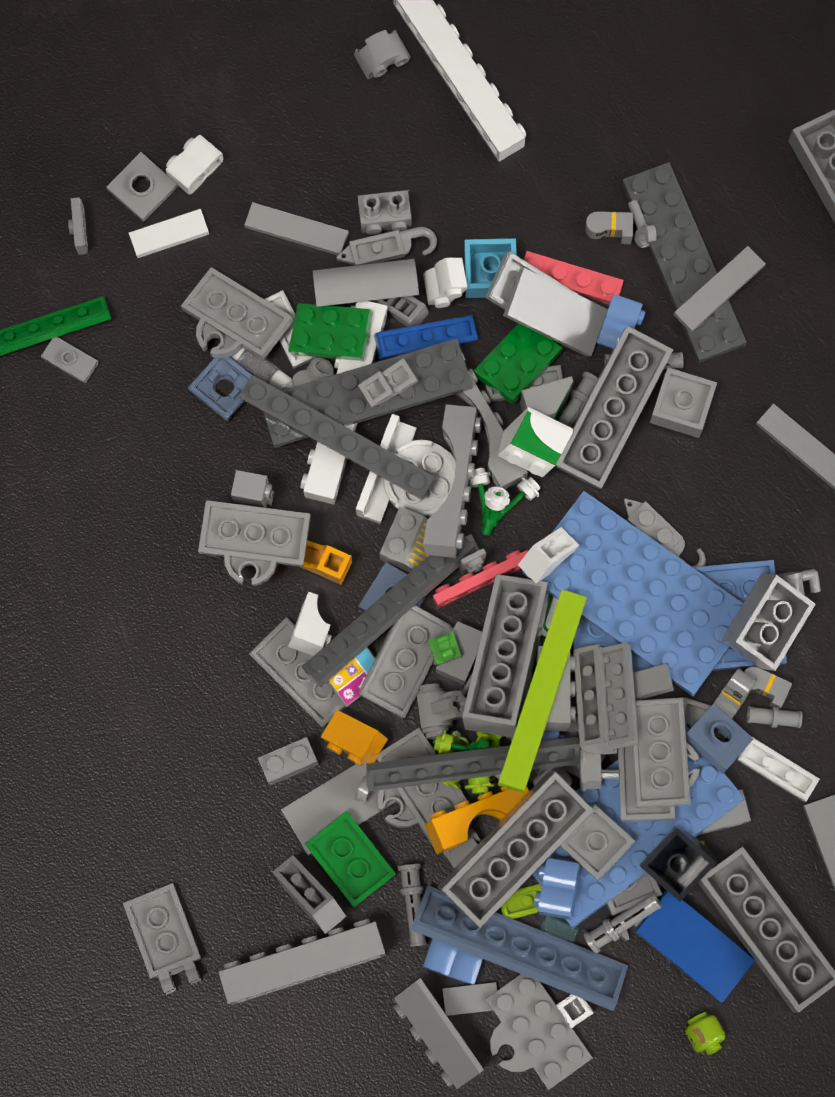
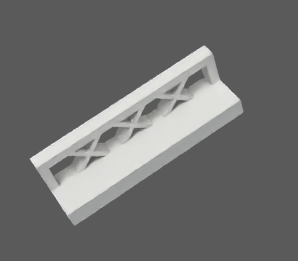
(373, 498)

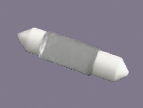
(263, 369)

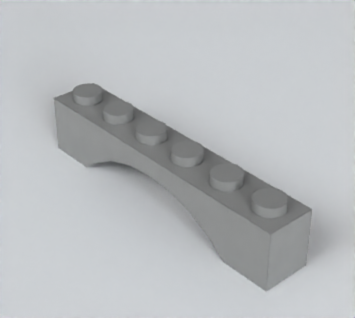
(502, 472)
(444, 526)

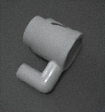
(796, 580)

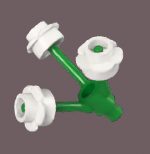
(496, 500)

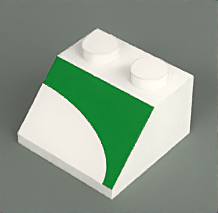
(534, 442)

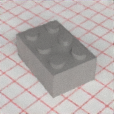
(768, 622)

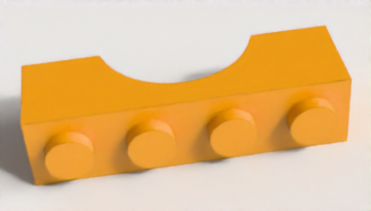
(327, 562)
(451, 828)

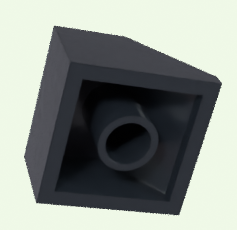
(679, 862)

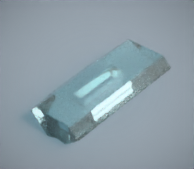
(559, 929)

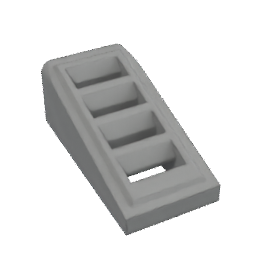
(414, 313)

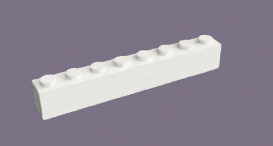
(463, 76)
(326, 465)

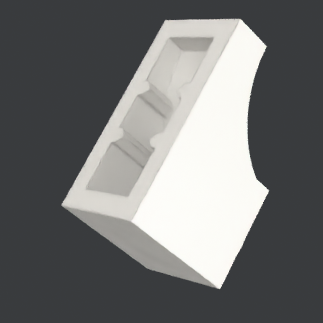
(548, 554)
(310, 630)

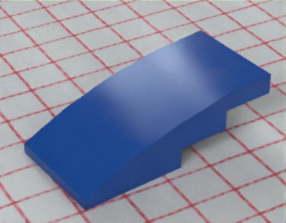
(695, 946)

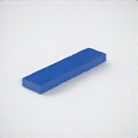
(413, 338)

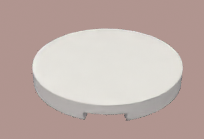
(433, 460)

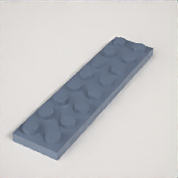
(523, 950)

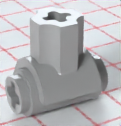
(438, 709)

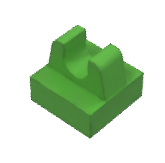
(444, 648)

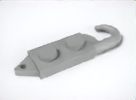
(385, 246)
(656, 527)

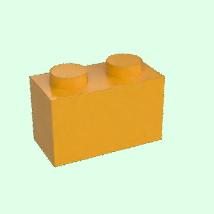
(354, 738)

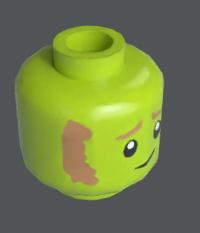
(705, 1033)

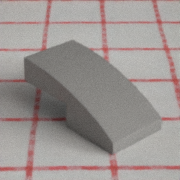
(388, 383)

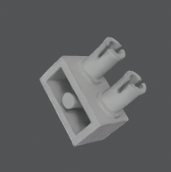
(384, 212)

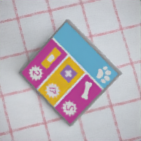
(350, 678)

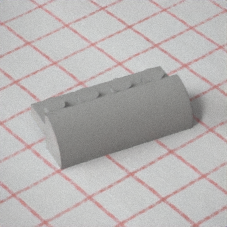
(365, 282)
(605, 698)

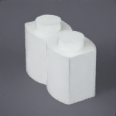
(194, 164)
(445, 282)

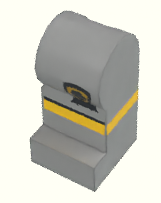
(610, 225)
(769, 685)
(735, 693)

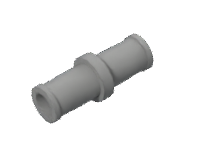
(774, 717)

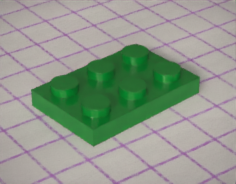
(330, 332)
(517, 362)
(350, 858)

